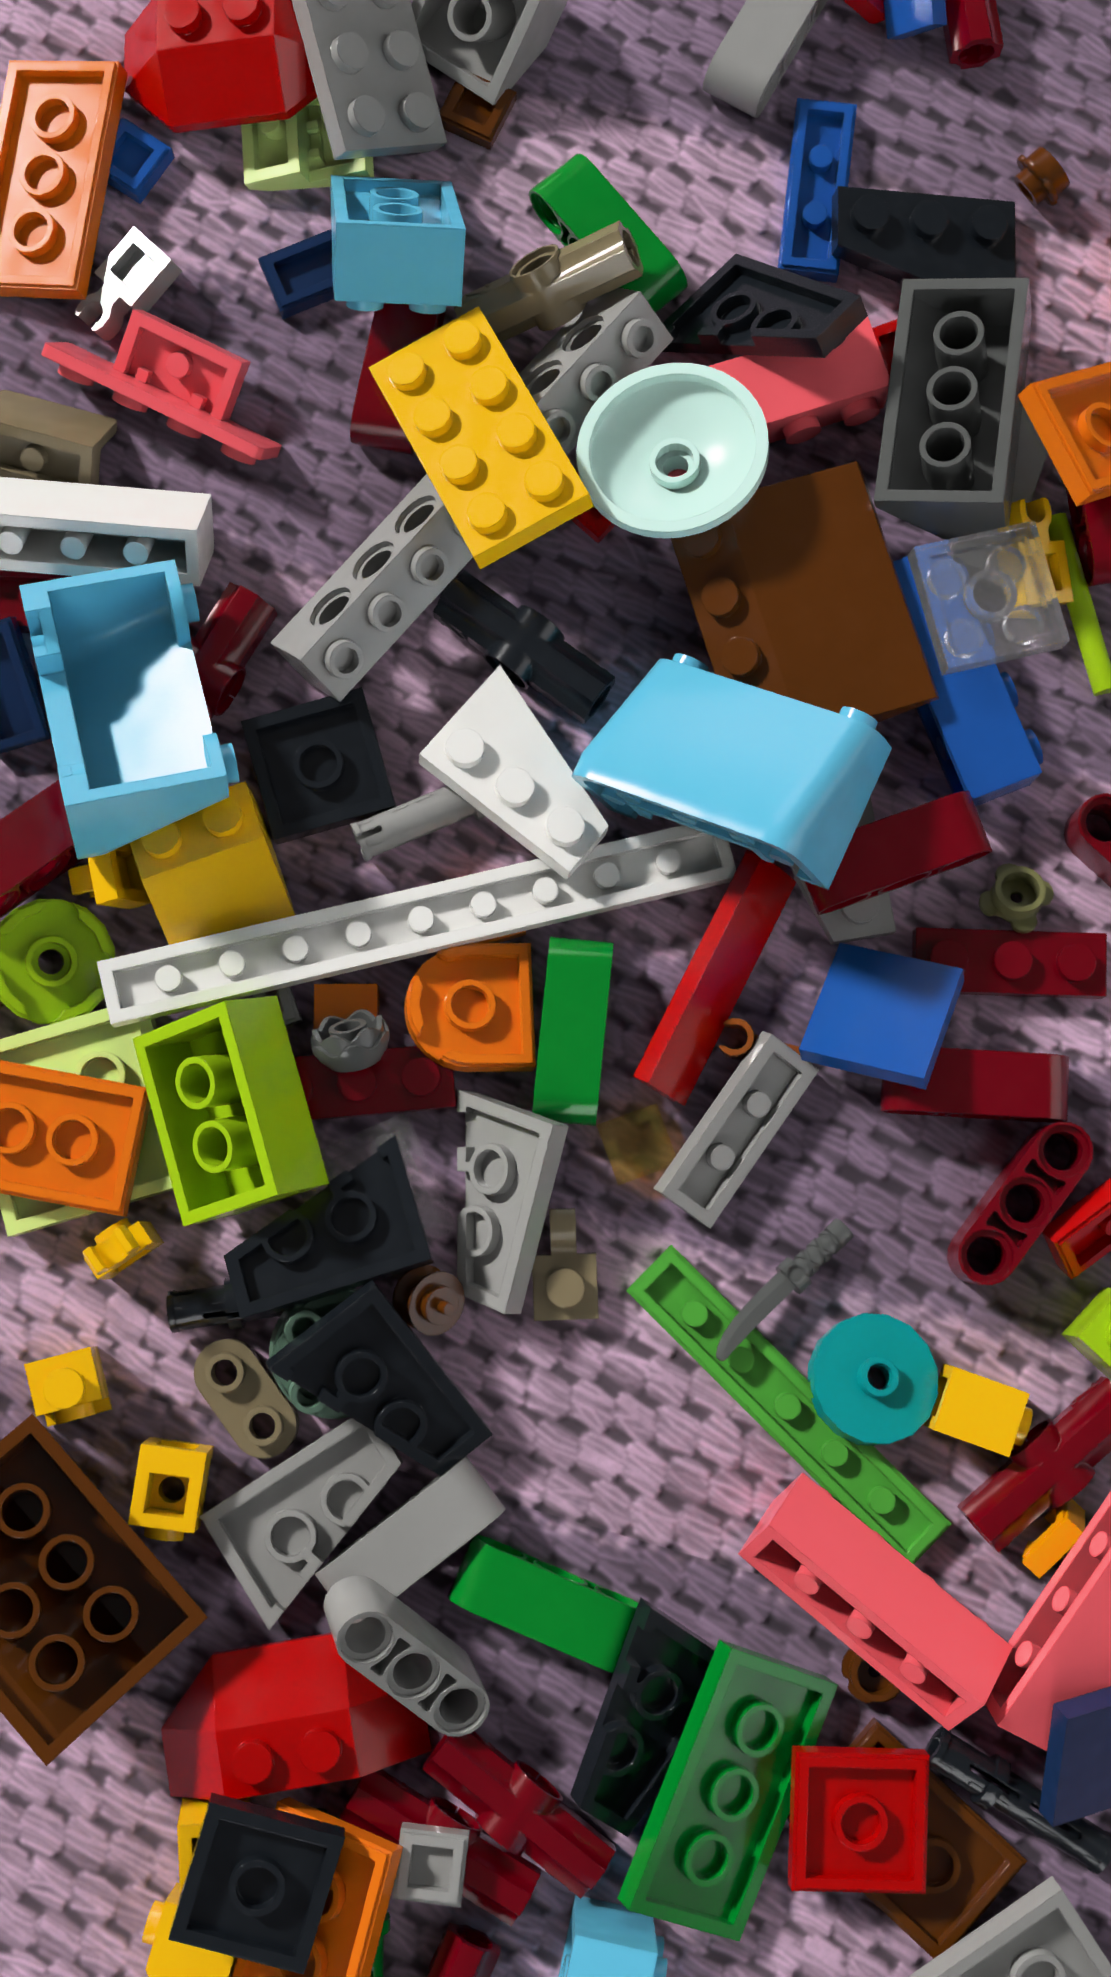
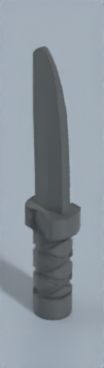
(790, 1276)

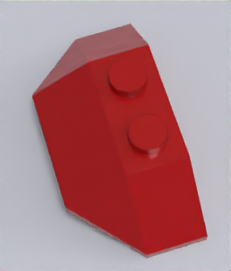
(217, 63)
(284, 1722)

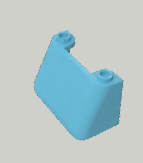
(125, 702)
(738, 765)

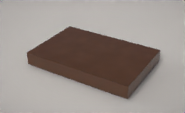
(965, 1864)

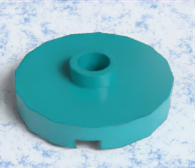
(842, 1386)

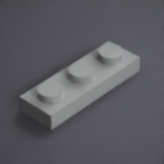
(736, 1129)

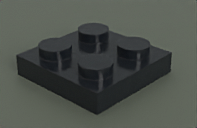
(318, 766)
(257, 1883)

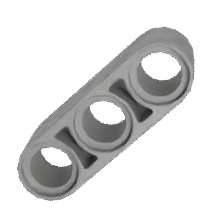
(759, 51)
(418, 1532)
(390, 1632)

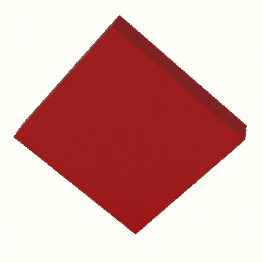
(858, 1819)

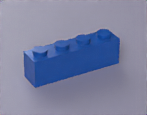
(974, 720)

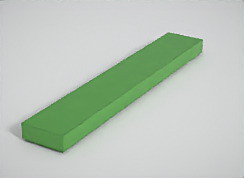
(782, 1405)

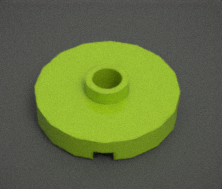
(78, 940)

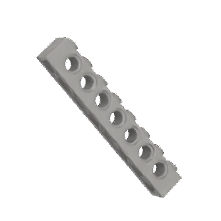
(418, 545)

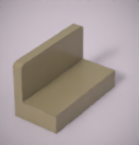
(51, 440)

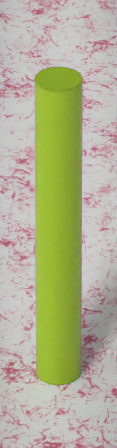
(1083, 612)

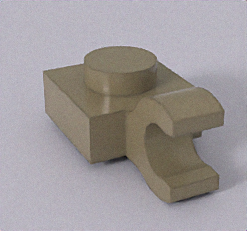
(564, 1279)

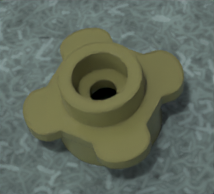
(1020, 881)

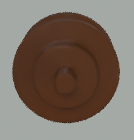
(429, 1299)

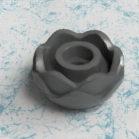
(350, 1042)

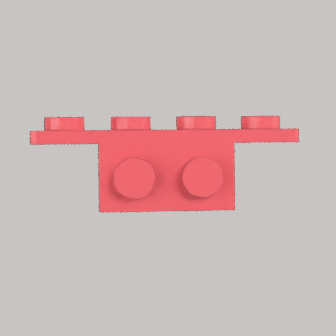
(175, 376)

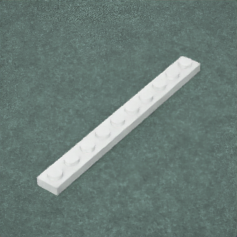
(408, 924)

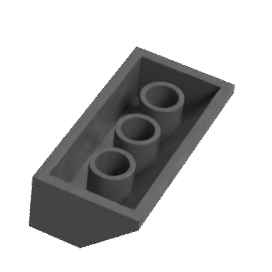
(955, 404)

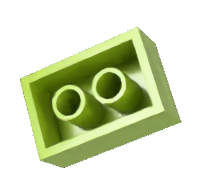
(230, 1109)

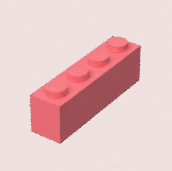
(813, 392)
(877, 1602)
(1062, 1641)

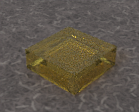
(636, 1144)

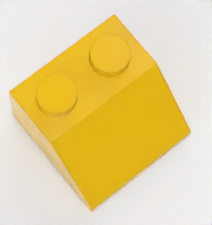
(213, 870)

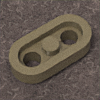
(247, 1396)

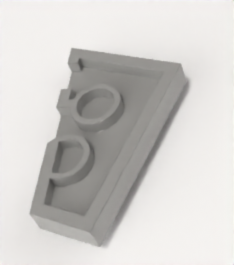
(508, 1187)
(298, 1512)

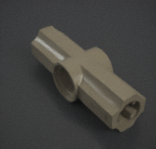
(556, 283)

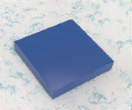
(882, 1015)

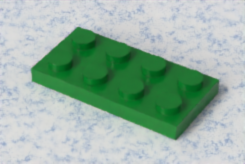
(726, 1792)

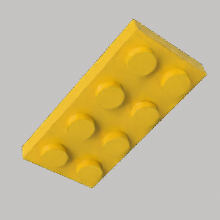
(481, 437)

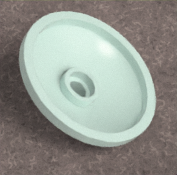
(667, 422)

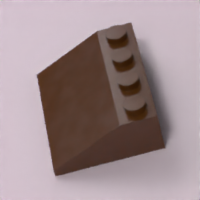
(808, 598)
(78, 1596)

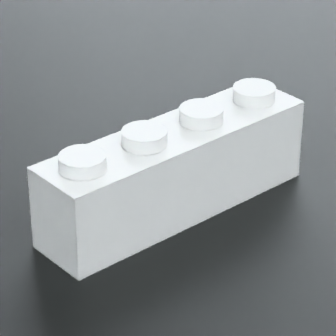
(102, 528)

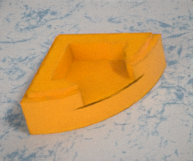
(1065, 1529)

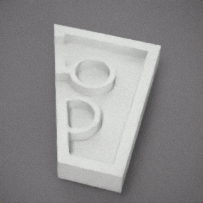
(516, 776)

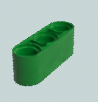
(582, 201)
(572, 1030)
(543, 1602)

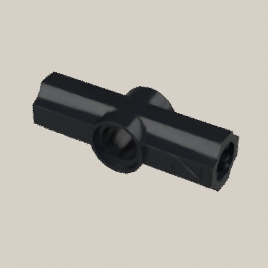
(524, 646)

